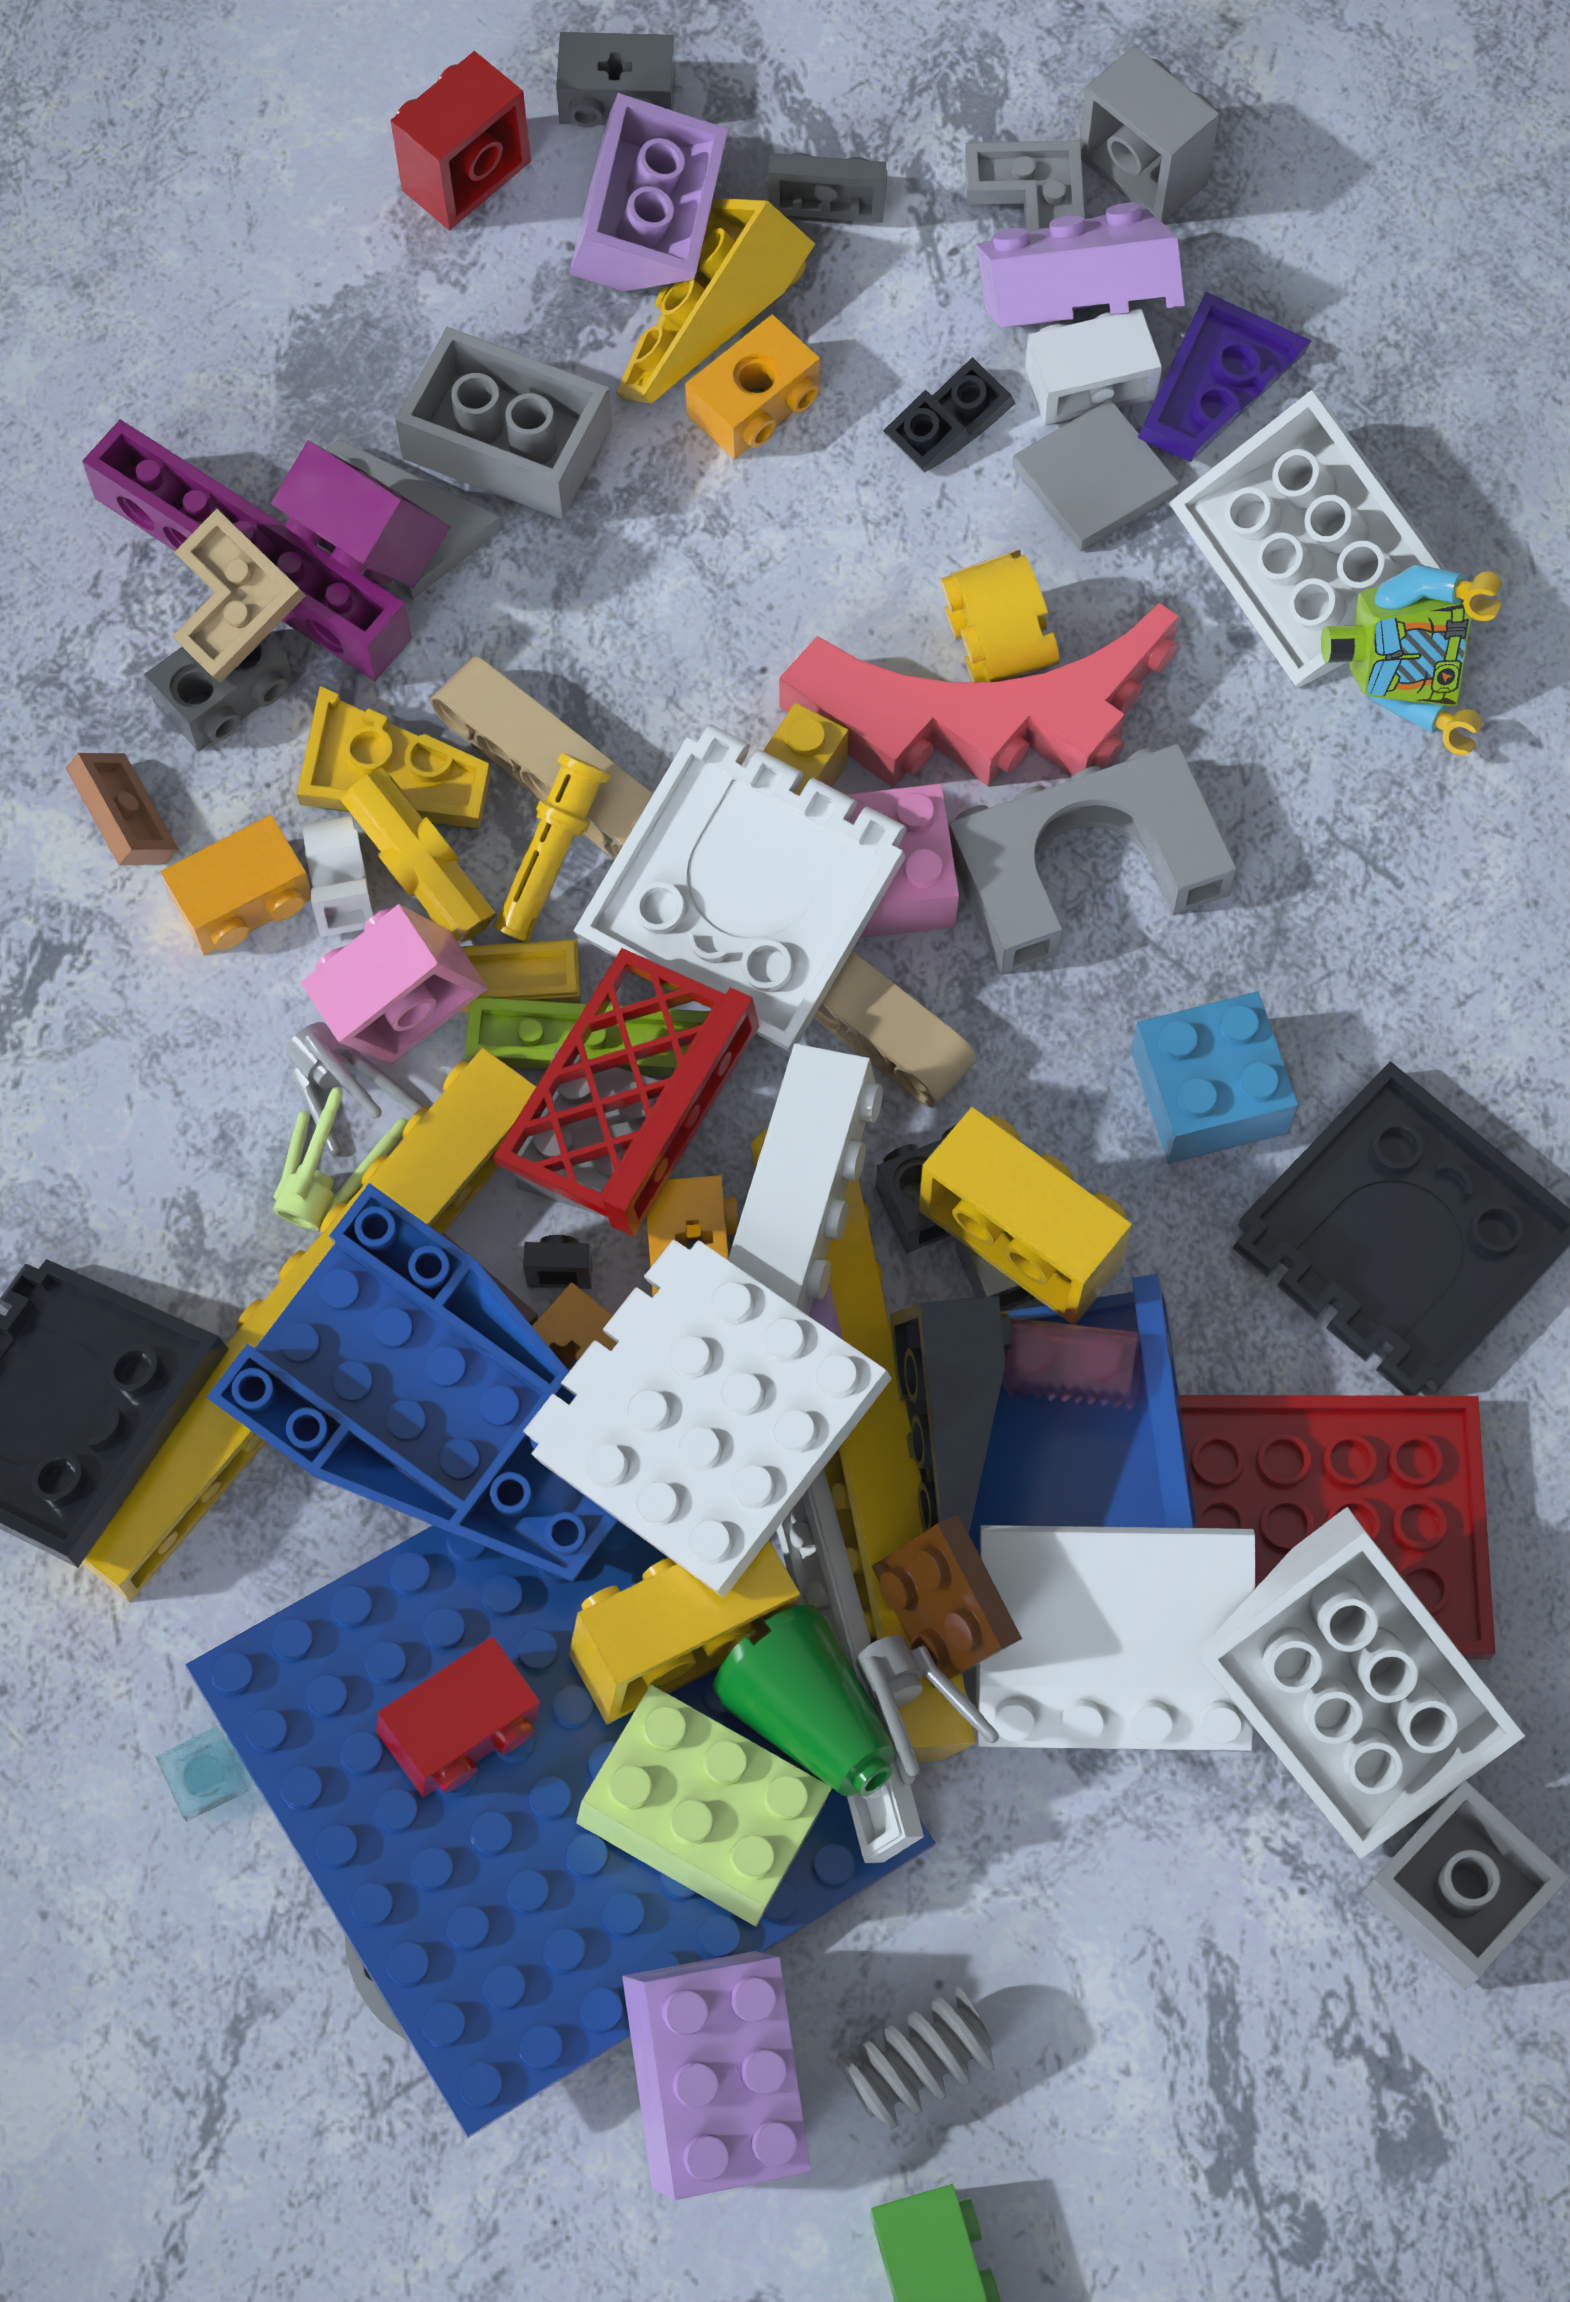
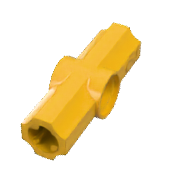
(418, 855)

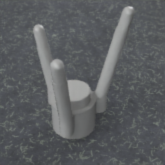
(326, 1063)
(894, 1680)

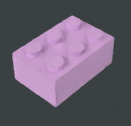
(716, 2074)

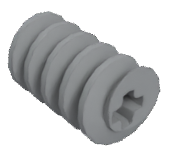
(920, 2059)

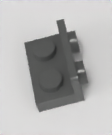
(827, 187)

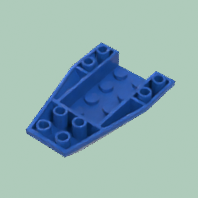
(414, 1390)

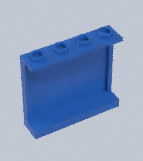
(1093, 1461)

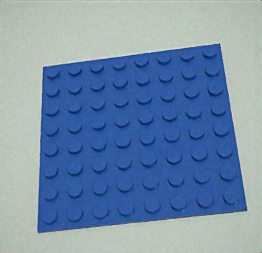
(485, 1904)

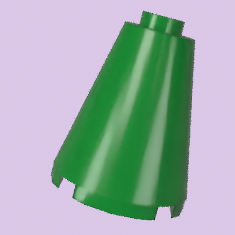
(808, 1701)

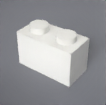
(1092, 362)

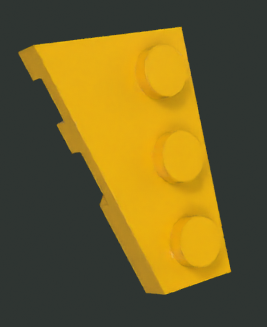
(350, 743)

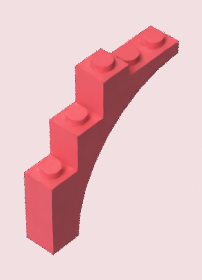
(983, 727)

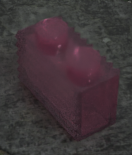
(1073, 1363)

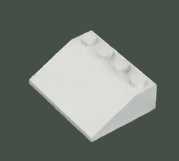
(1300, 531)
(1113, 1636)
(1357, 1685)

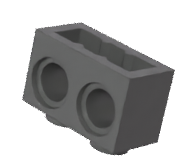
(239, 694)

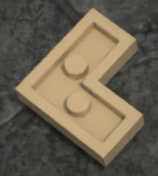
(247, 598)

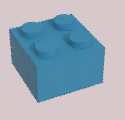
(1213, 1077)

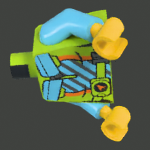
(1413, 646)

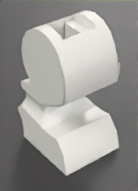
(337, 876)

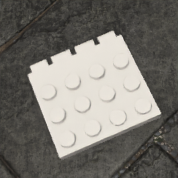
(747, 881)
(705, 1413)

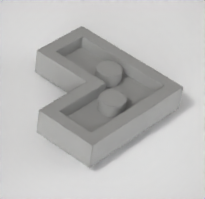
(1029, 172)

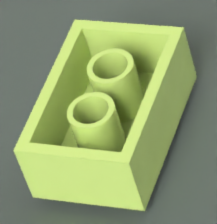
(702, 1805)

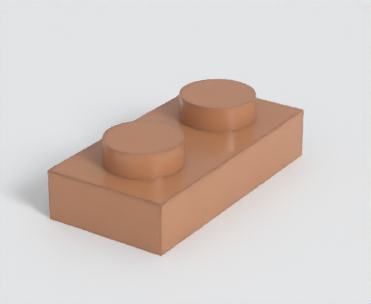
(121, 809)

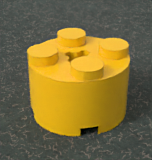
(999, 618)

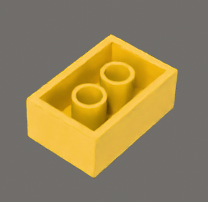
(1024, 1214)
(671, 1629)

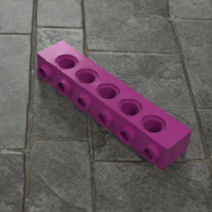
(174, 498)

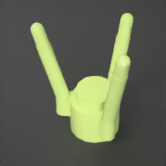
(306, 1193)

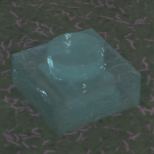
(201, 1773)

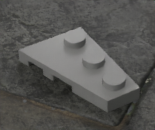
(468, 522)

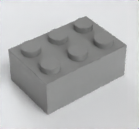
(504, 422)

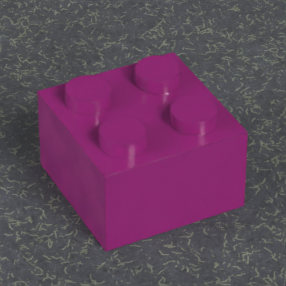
(358, 518)

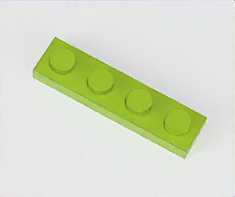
(530, 1031)

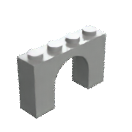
(1144, 799)

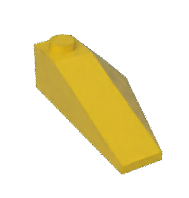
(743, 267)

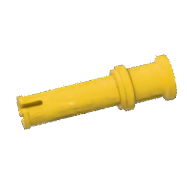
(561, 819)

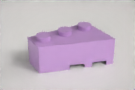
(1080, 265)

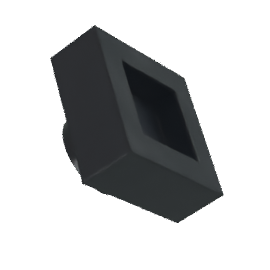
(558, 1262)

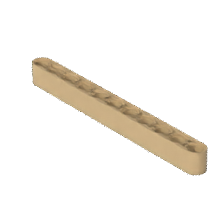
(862, 1003)

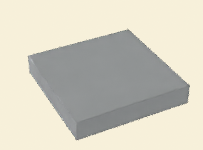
(1095, 474)

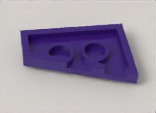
(1217, 375)

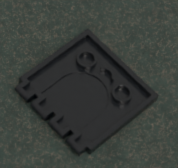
(1406, 1232)
(86, 1402)

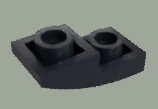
(951, 418)

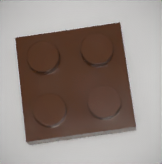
(946, 1598)

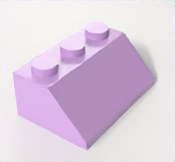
(648, 197)

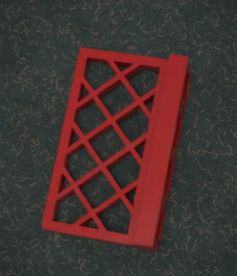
(681, 1099)

